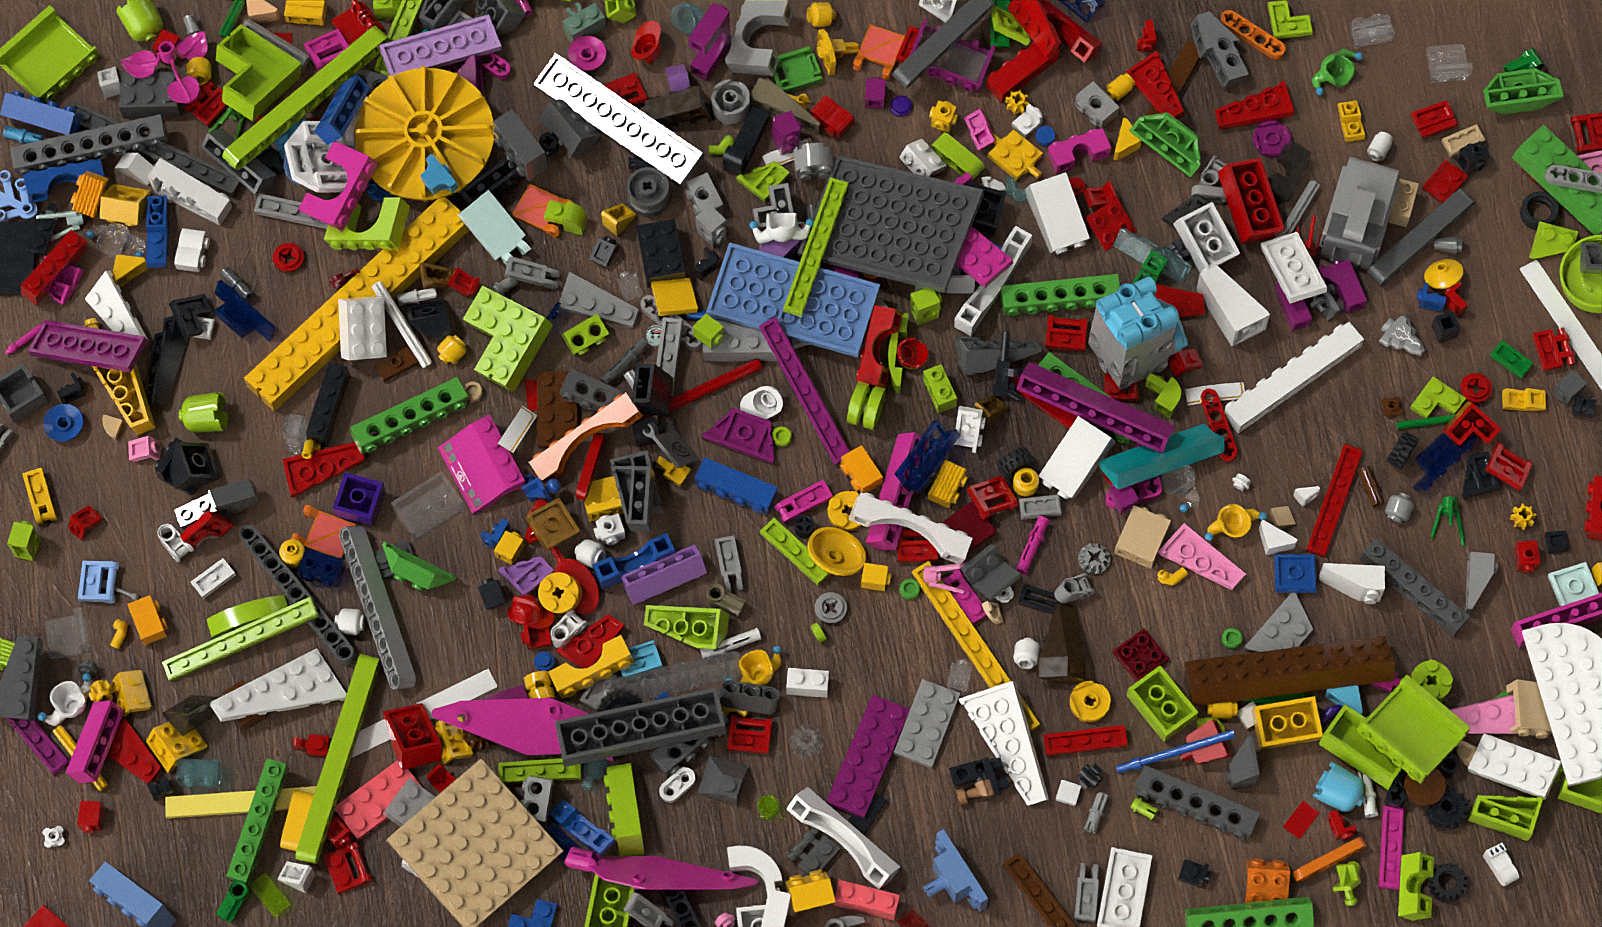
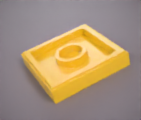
(674, 297)

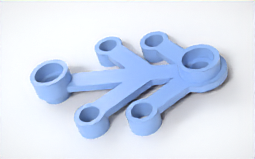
(7, 199)

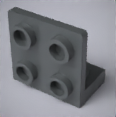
(989, 573)

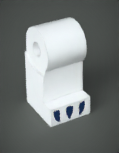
(1501, 864)

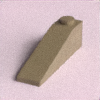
(773, 99)

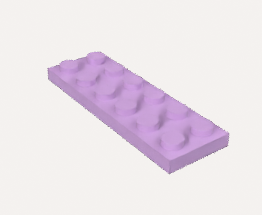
(441, 46)

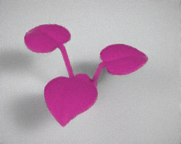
(183, 90)

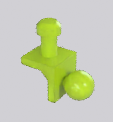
(1349, 879)

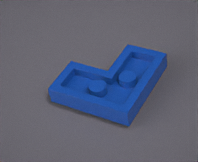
(542, 916)

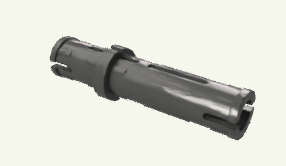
(631, 355)

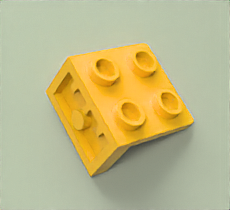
(603, 499)
(170, 745)

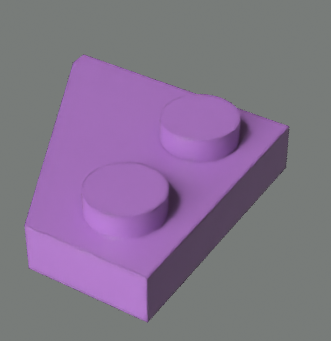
(526, 575)

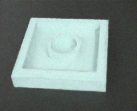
(1573, 584)

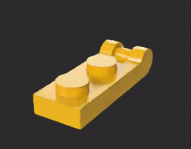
(39, 495)

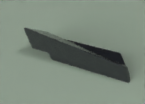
(165, 361)

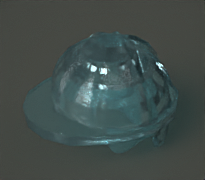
(686, 16)

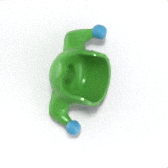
(1336, 69)

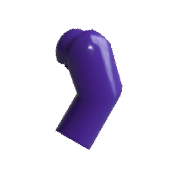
(1327, 715)

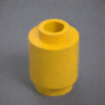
(1120, 86)
(1223, 710)

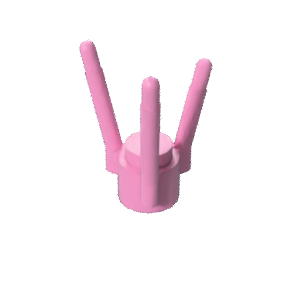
(933, 573)

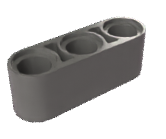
(749, 697)

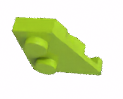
(762, 178)
(1551, 240)

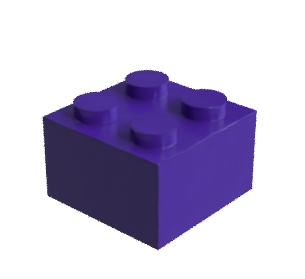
(359, 499)

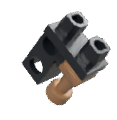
(982, 774)

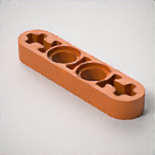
(1254, 32)
(1329, 859)

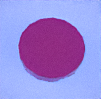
(1270, 138)

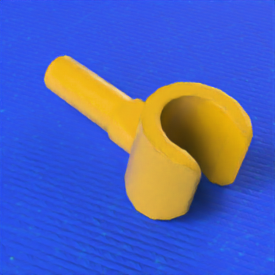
(801, 99)

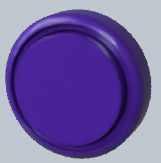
(900, 106)

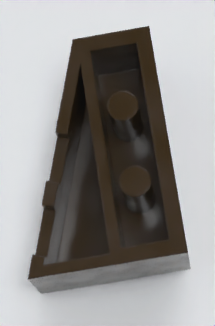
(680, 107)

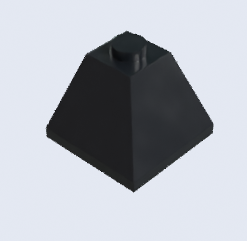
(430, 319)
(192, 465)

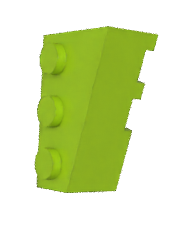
(1507, 814)

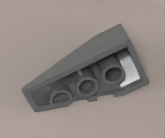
(503, 13)
(981, 356)

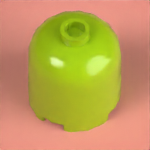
(141, 20)
(204, 412)

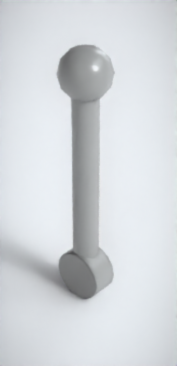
(134, 596)

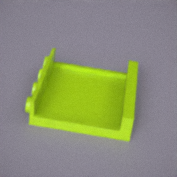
(46, 55)
(1413, 729)

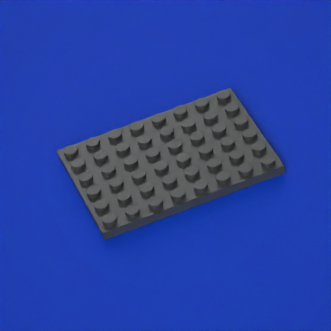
(899, 224)

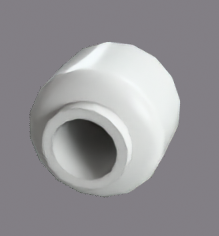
(589, 553)
(350, 621)
(1026, 653)

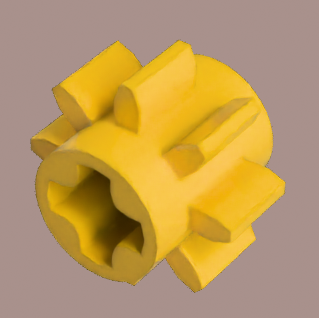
(1017, 97)
(1518, 518)
(101, 691)

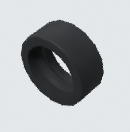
(1541, 197)

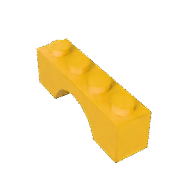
(614, 657)

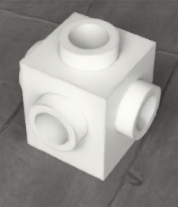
(609, 529)

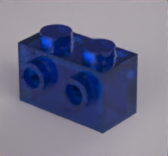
(321, 568)

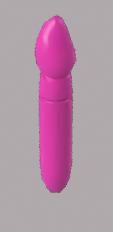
(23, 340)

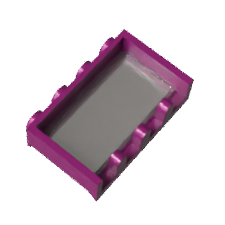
(961, 65)

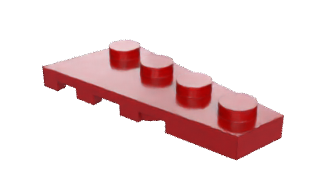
(1156, 86)

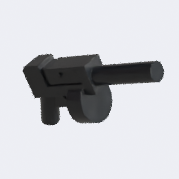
(1004, 371)

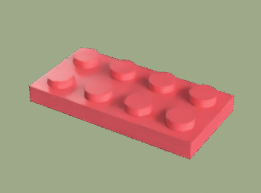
(365, 807)

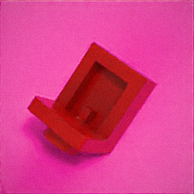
(1100, 196)
(463, 282)
(1454, 301)
(1185, 361)
(536, 637)
(440, 778)
(338, 834)

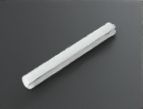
(402, 325)

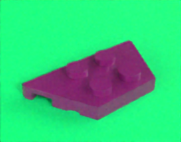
(743, 434)

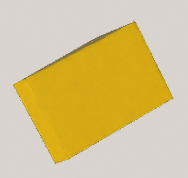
(1127, 141)
(617, 218)
(127, 268)

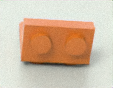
(1267, 880)

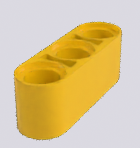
(296, 819)

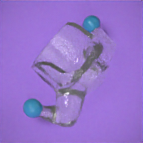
(116, 239)
(1182, 482)

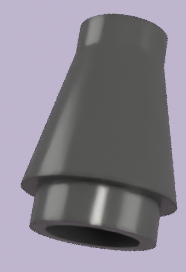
(1449, 244)

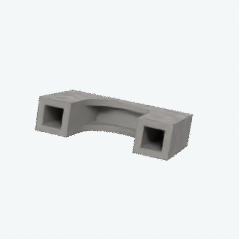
(753, 16)

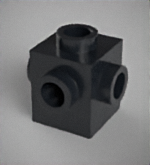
(1473, 157)

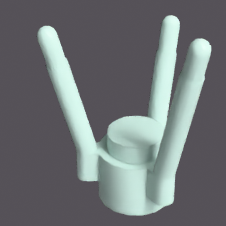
(73, 218)

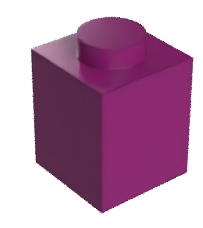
(875, 93)
(1123, 499)

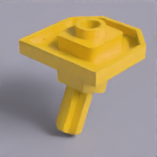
(833, 49)

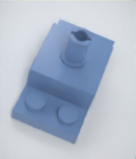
(954, 875)

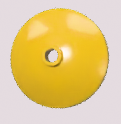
(836, 551)

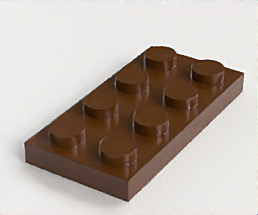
(554, 413)

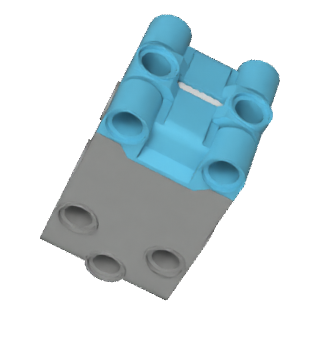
(1135, 333)

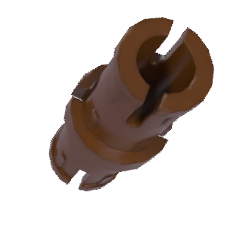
(1371, 486)

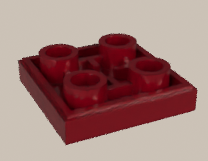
(969, 521)
(1140, 655)

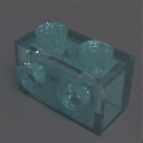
(199, 773)

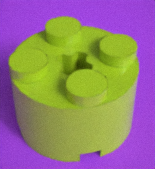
(1435, 673)

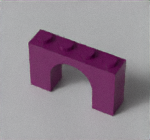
(711, 41)
(1346, 285)

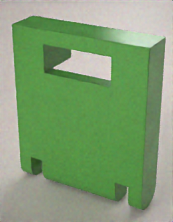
(799, 70)

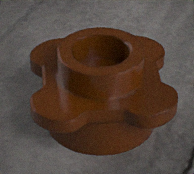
(1387, 410)

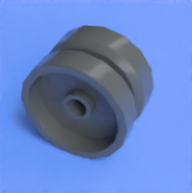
(648, 192)

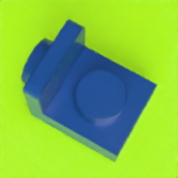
(1430, 301)
(498, 531)

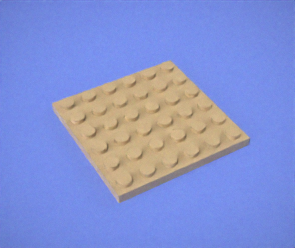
(474, 845)

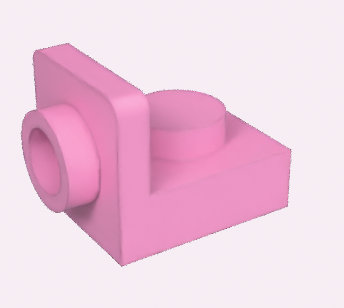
(144, 448)

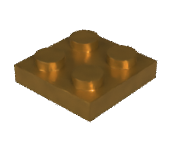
(552, 524)

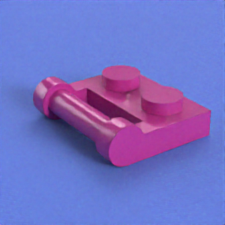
(325, 45)

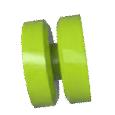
(866, 405)

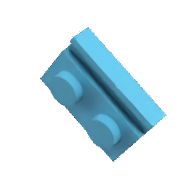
(645, 658)

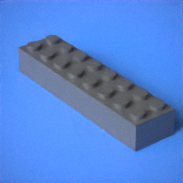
(640, 727)

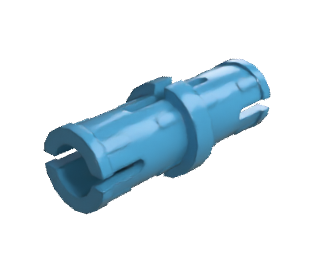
(22, 136)

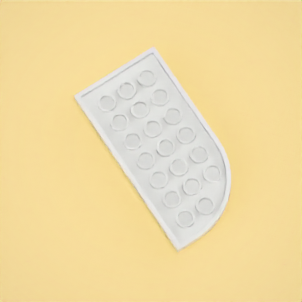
(1570, 684)

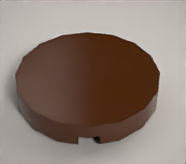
(1428, 791)

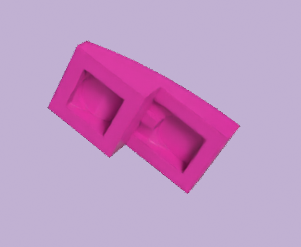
(980, 129)

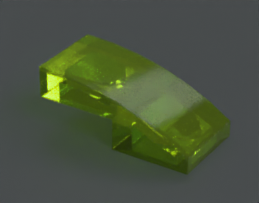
(269, 895)

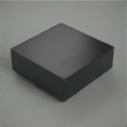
(1556, 542)

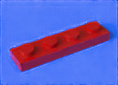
(1085, 740)

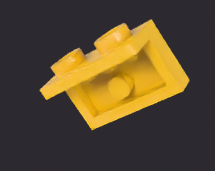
(131, 692)

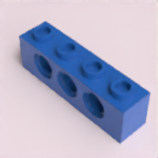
(342, 109)

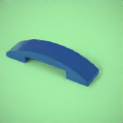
(581, 828)

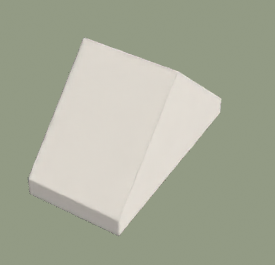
(109, 82)
(135, 167)
(1274, 539)
(297, 876)

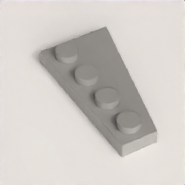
(587, 300)

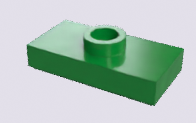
(1511, 359)

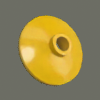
(1443, 274)

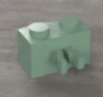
(584, 22)

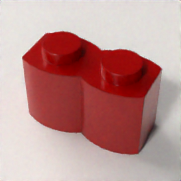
(832, 117)

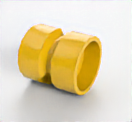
(539, 685)

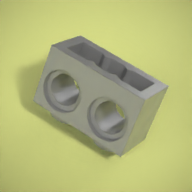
(542, 799)

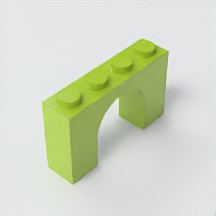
(384, 234)

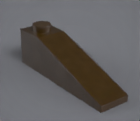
(1062, 653)

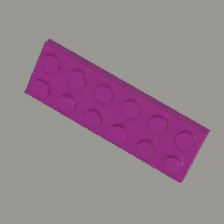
(87, 346)
(868, 756)

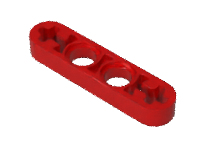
(1221, 424)
(590, 466)

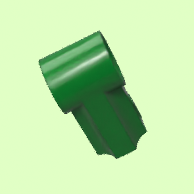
(1528, 60)
(232, 903)

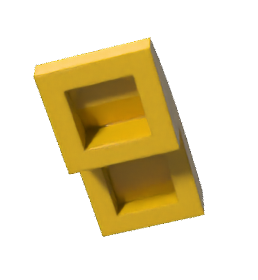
(1524, 400)

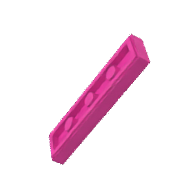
(1391, 847)

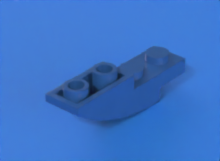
(157, 231)

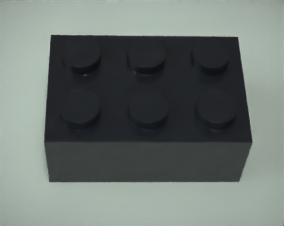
(660, 251)

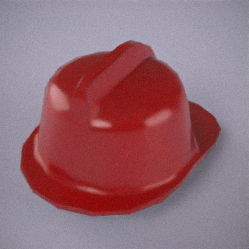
(647, 42)
(528, 611)

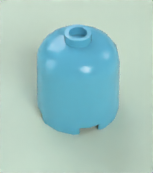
(1340, 788)

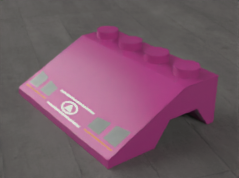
(481, 465)

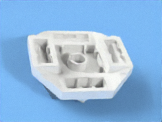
(308, 163)

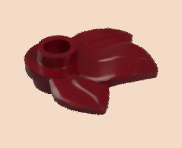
(339, 279)

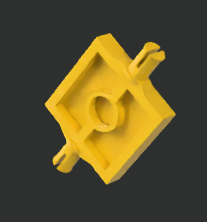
(1015, 155)

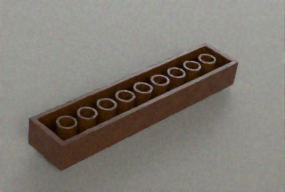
(1289, 671)

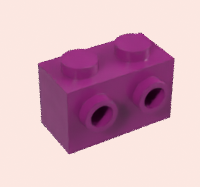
(786, 132)

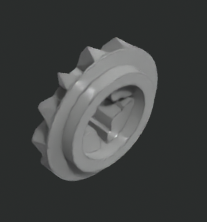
(1094, 567)
(830, 599)

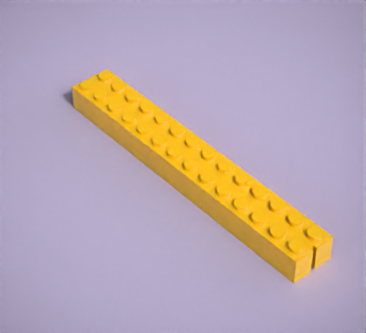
(319, 336)

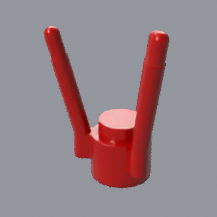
(1310, 246)

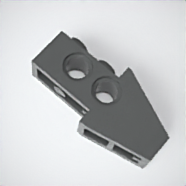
(1226, 62)
(224, 500)

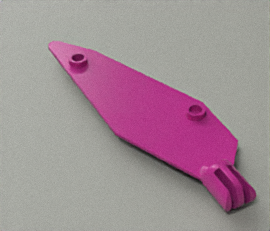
(515, 723)
(654, 872)

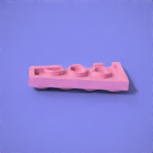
(1200, 557)
(1489, 716)

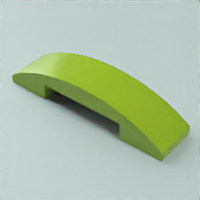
(896, 372)
(244, 614)

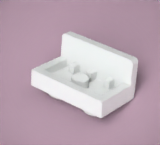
(922, 159)
(969, 425)

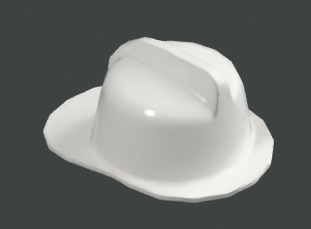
(762, 402)

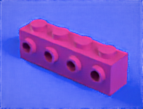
(94, 741)

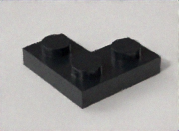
(186, 313)

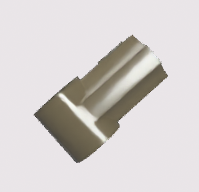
(727, 600)

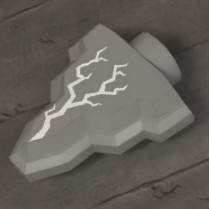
(1401, 335)

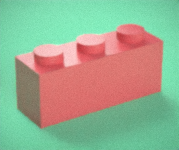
(866, 900)

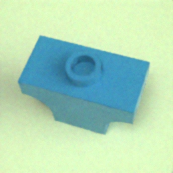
(438, 176)

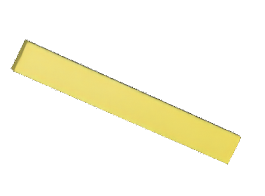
(222, 803)

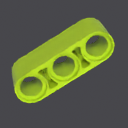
(957, 156)

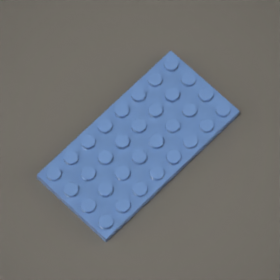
(756, 286)

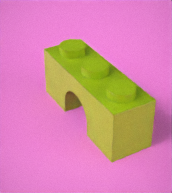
(1414, 870)

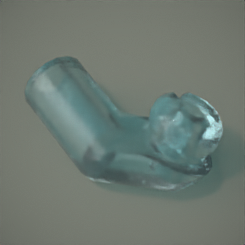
(1012, 192)

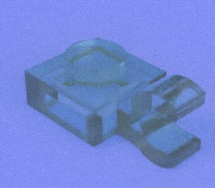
(593, 771)

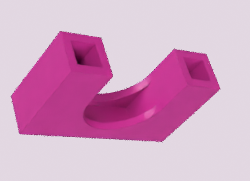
(339, 210)

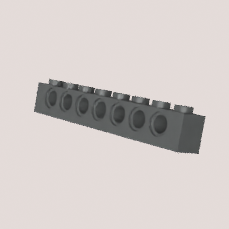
(22, 153)

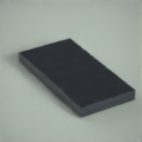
(15, 261)

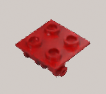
(355, 21)
(1107, 223)

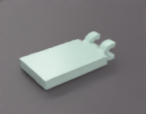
(494, 227)

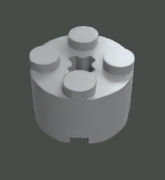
(730, 102)
(813, 161)

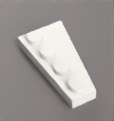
(111, 307)

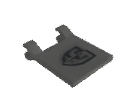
(672, 444)

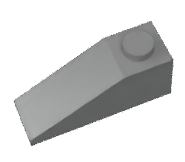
(1479, 573)

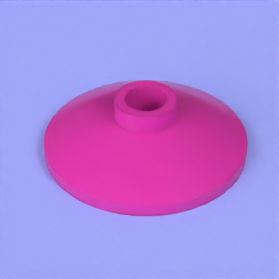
(587, 46)

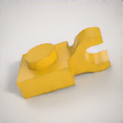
(673, 474)

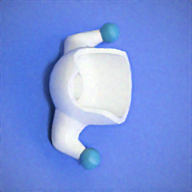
(781, 228)
(67, 700)

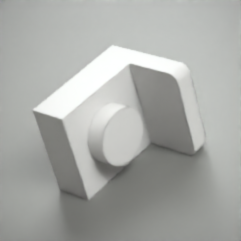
(1028, 121)

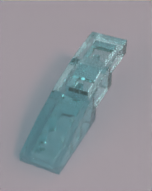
(1141, 247)

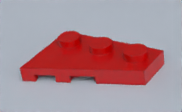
(588, 647)

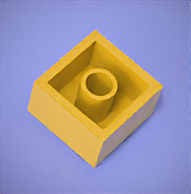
(810, 890)

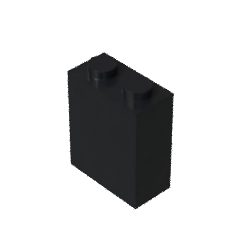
(652, 389)

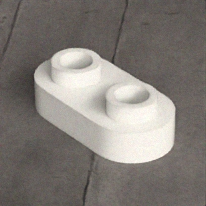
(676, 785)

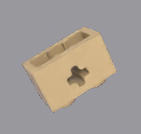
(1403, 203)

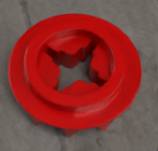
(283, 251)
(1483, 383)

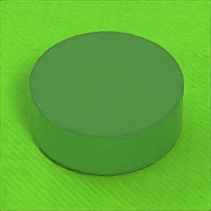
(909, 589)
(1231, 638)

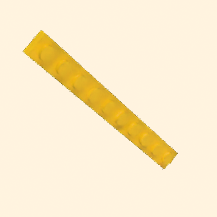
(968, 638)

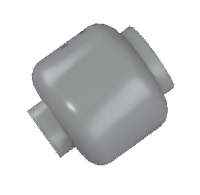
(1399, 508)

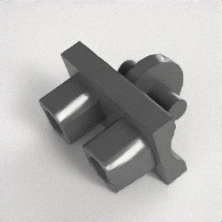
(1327, 304)

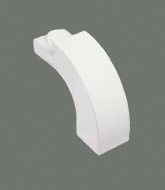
(752, 859)

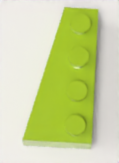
(624, 810)

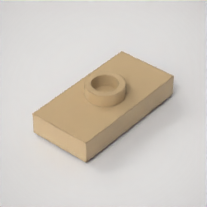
(1461, 139)

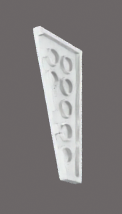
(289, 687)
(1006, 731)

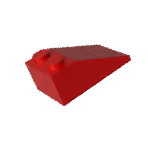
(412, 736)

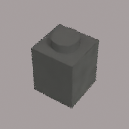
(1569, 387)

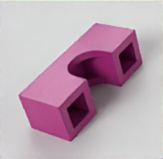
(1093, 143)

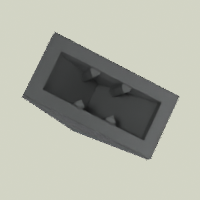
(1591, 258)

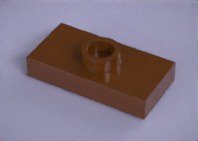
(396, 363)

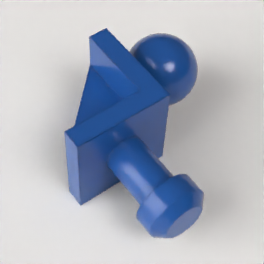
(535, 489)

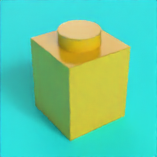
(509, 547)
(875, 577)

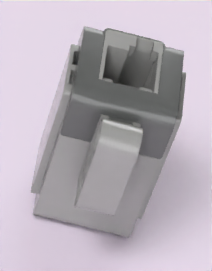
(1359, 213)

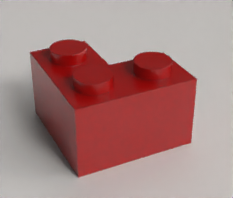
(1470, 420)

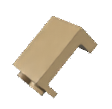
(1142, 536)
(1529, 710)

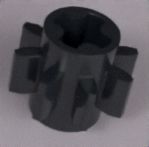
(1090, 776)

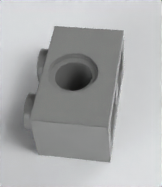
(1095, 95)
(703, 186)
(711, 226)

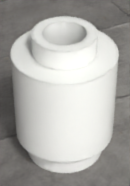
(1380, 146)

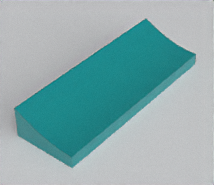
(1145, 463)

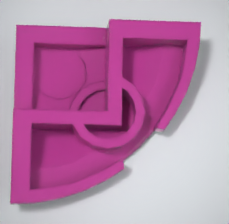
(65, 284)

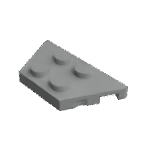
(1284, 629)

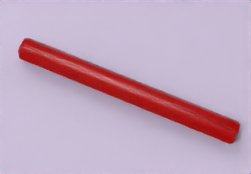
(714, 384)

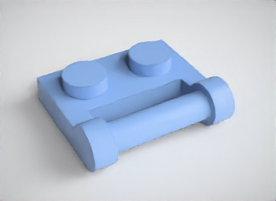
(91, 581)

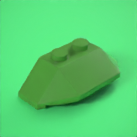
(1521, 91)
(1170, 140)
(415, 570)

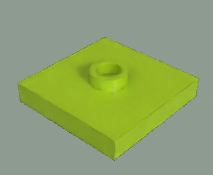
(1007, 25)

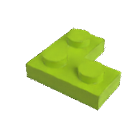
(1285, 26)
(1436, 394)

